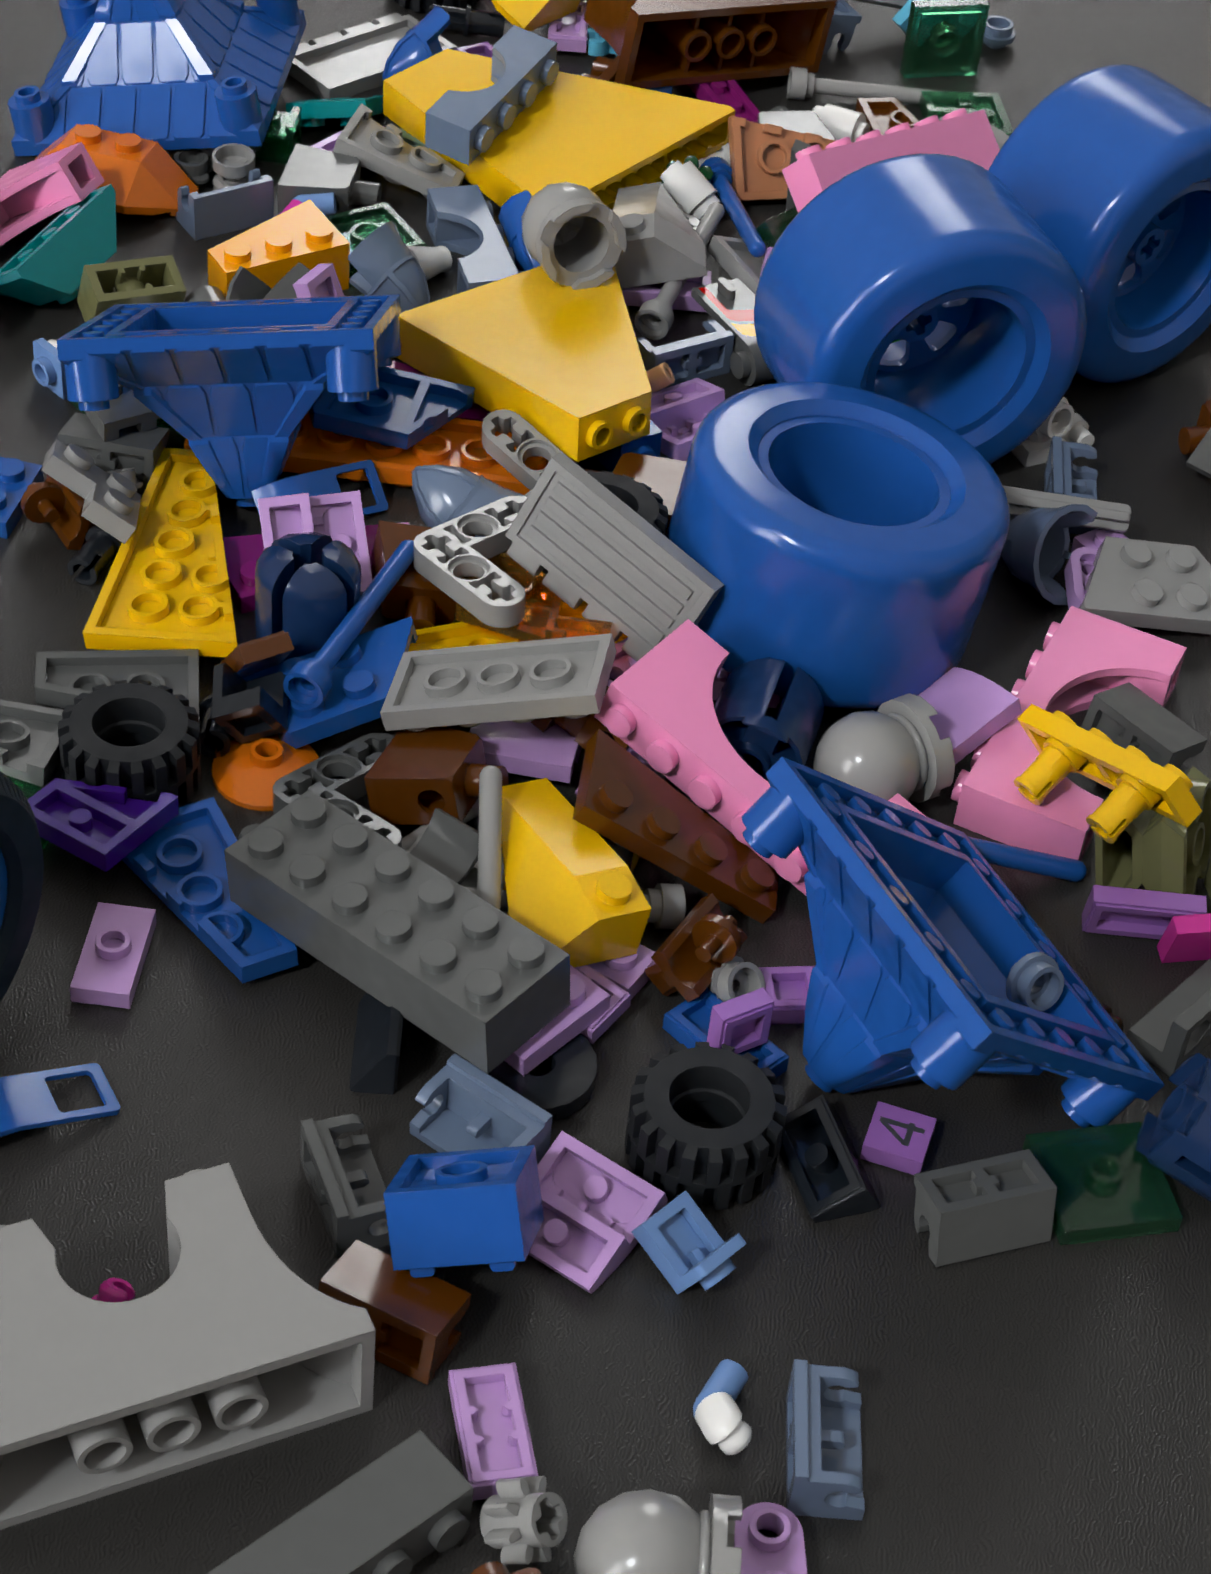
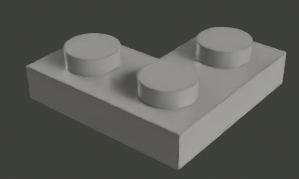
(109, 499)

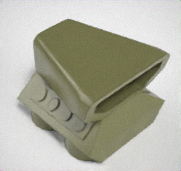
(1160, 850)

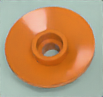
(252, 768)

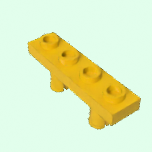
(1128, 772)

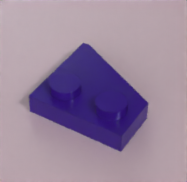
(98, 820)

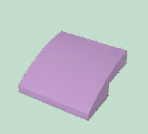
(680, 411)
(329, 514)
(969, 709)
(528, 750)
(589, 1212)

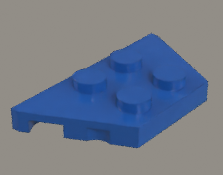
(398, 412)
(358, 684)

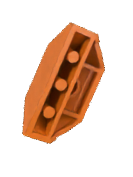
(136, 168)

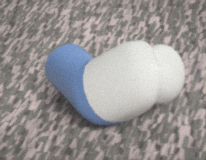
(717, 1411)

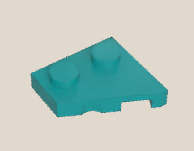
(316, 110)

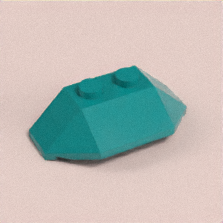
(55, 258)

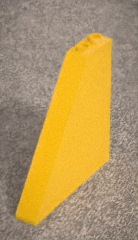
(572, 132)
(540, 351)

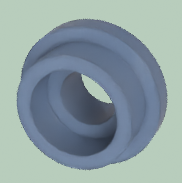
(999, 32)
(1035, 981)

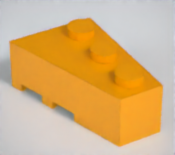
(278, 245)

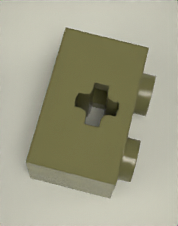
(129, 283)

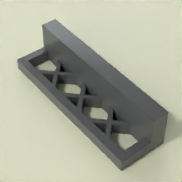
(1177, 1024)

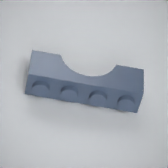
(469, 121)
(465, 225)

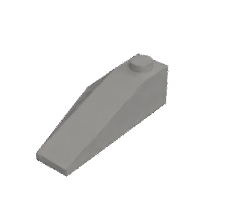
(658, 238)

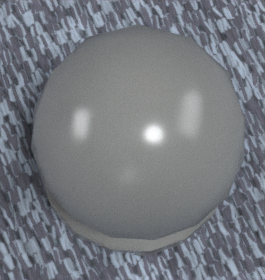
(573, 235)
(889, 751)
(660, 1535)

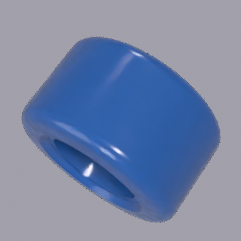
(1124, 193)
(948, 269)
(840, 536)

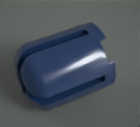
(305, 589)
(789, 730)
(1181, 1134)

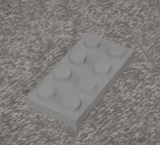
(499, 683)

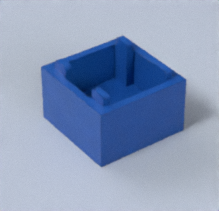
(464, 1209)

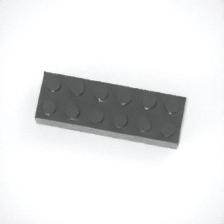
(399, 929)

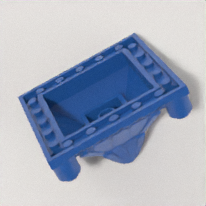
(164, 72)
(234, 371)
(919, 956)

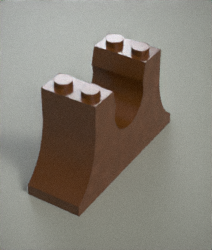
(710, 39)

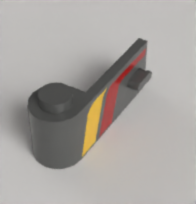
(733, 308)

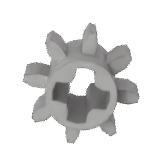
(523, 1520)

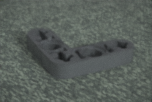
(348, 762)

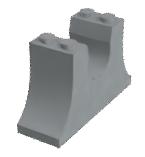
(173, 1379)

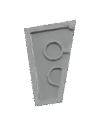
(393, 158)

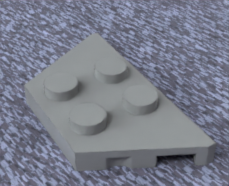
(1150, 585)

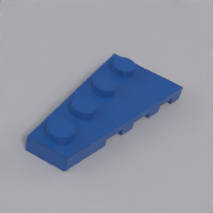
(189, 875)

